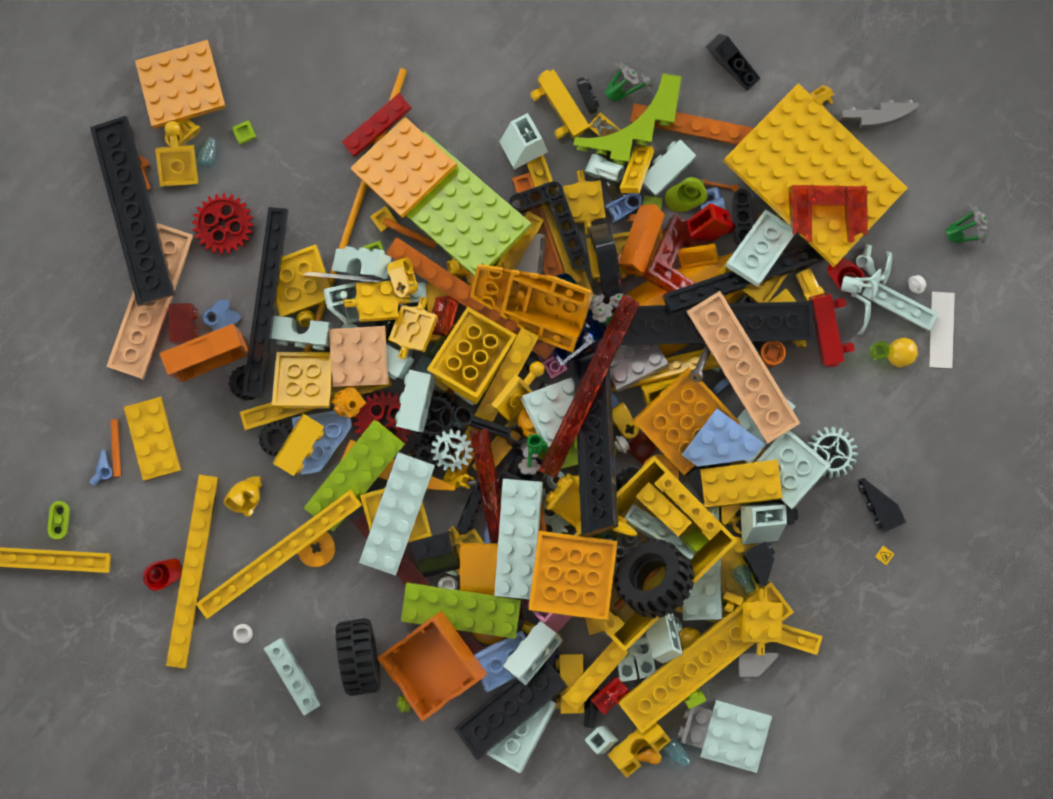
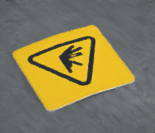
(884, 555)

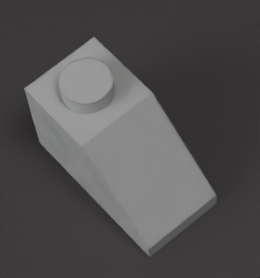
(752, 665)

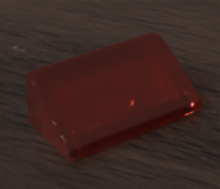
(445, 309)
(641, 447)

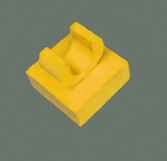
(822, 94)
(732, 601)

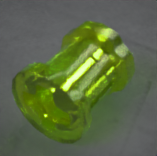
(885, 350)

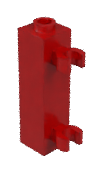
(827, 331)

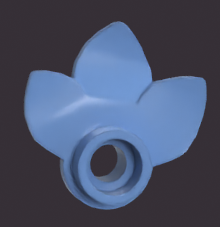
(223, 315)

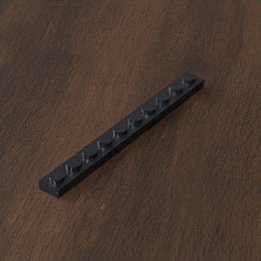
(732, 282)
(265, 302)

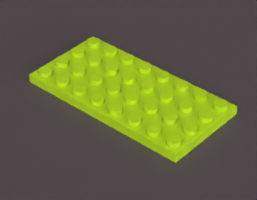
(468, 218)

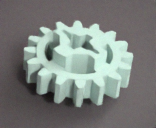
(441, 455)

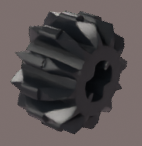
(419, 452)

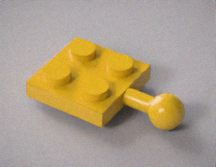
(176, 163)
(508, 401)

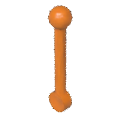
(734, 188)

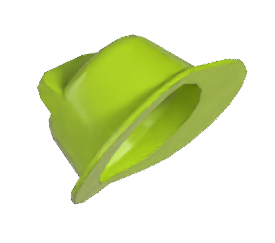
(686, 195)

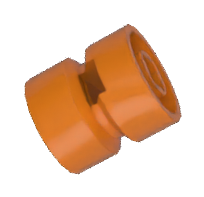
(772, 353)

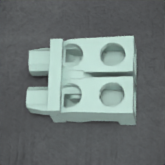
(645, 663)

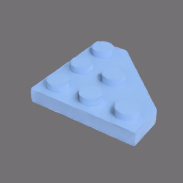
(335, 430)
(721, 442)

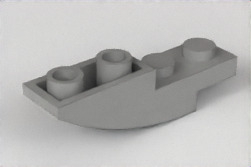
(886, 113)

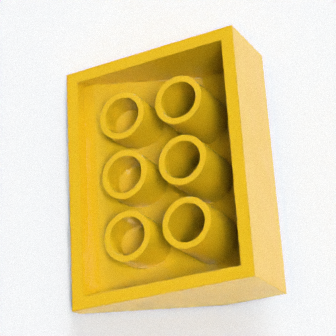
(472, 355)

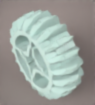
(840, 456)

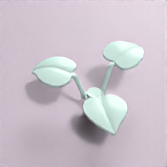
(855, 285)

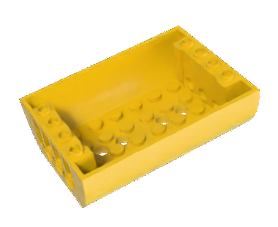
(626, 625)

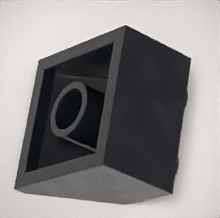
(512, 471)
(436, 554)
(760, 562)

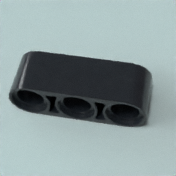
(744, 208)

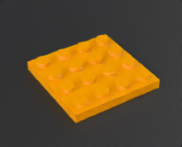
(180, 84)
(403, 167)
(678, 416)
(573, 575)

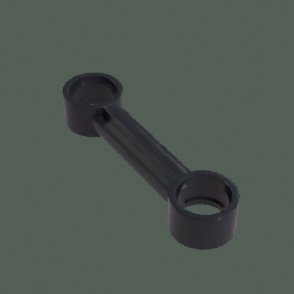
(493, 428)

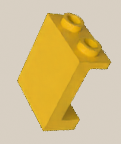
(566, 500)

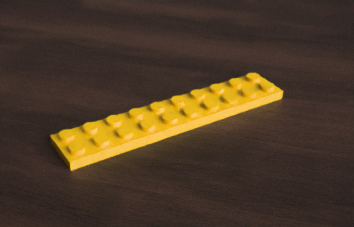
(694, 668)

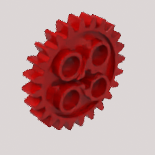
(230, 239)
(366, 417)

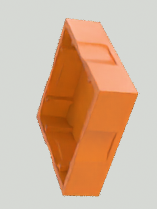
(205, 353)
(432, 665)

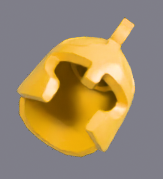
(244, 496)

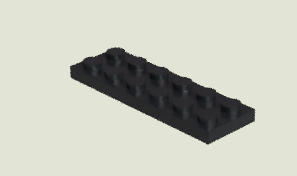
(509, 710)

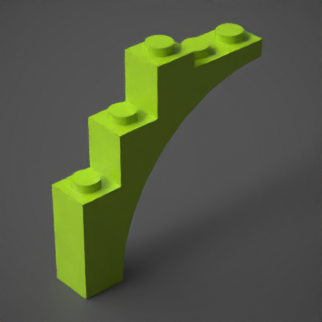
(641, 130)

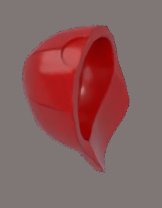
(842, 269)
(164, 574)

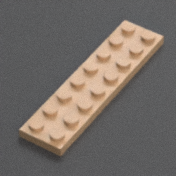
(144, 323)
(743, 367)

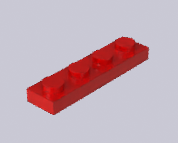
(376, 125)

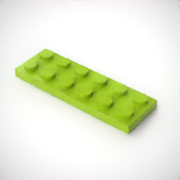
(358, 468)
(463, 609)

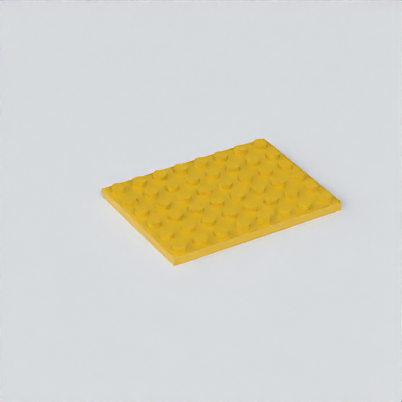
(810, 147)

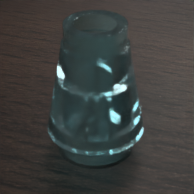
(207, 153)
(744, 578)
(676, 752)

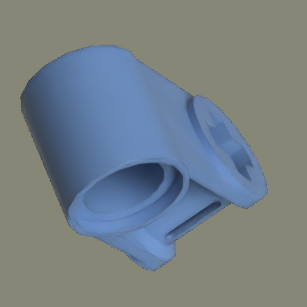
(622, 207)

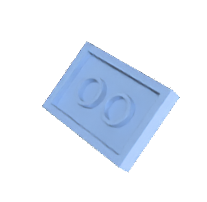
(494, 658)

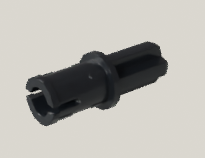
(590, 711)

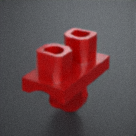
(610, 695)

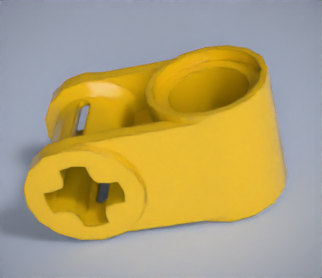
(185, 133)
(402, 276)
(623, 418)

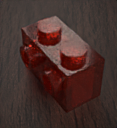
(182, 323)

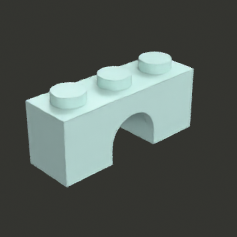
(349, 261)
(285, 332)

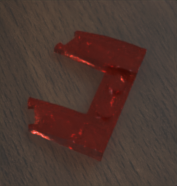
(851, 197)
(659, 269)

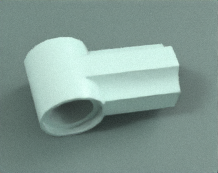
(600, 167)

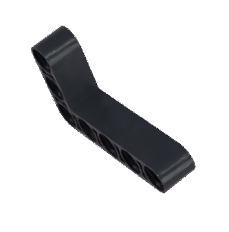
(559, 218)
(607, 261)

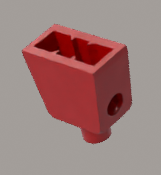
(710, 223)

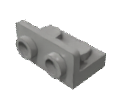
(695, 726)

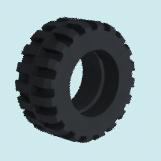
(672, 589)
(357, 657)

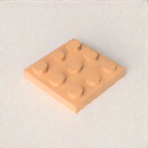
(358, 356)

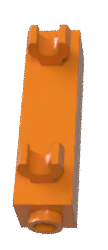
(641, 238)

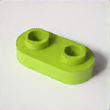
(56, 519)

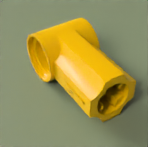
(808, 284)

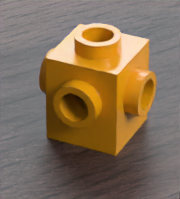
(347, 402)

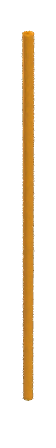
(356, 207)

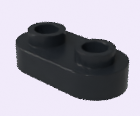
(584, 87)

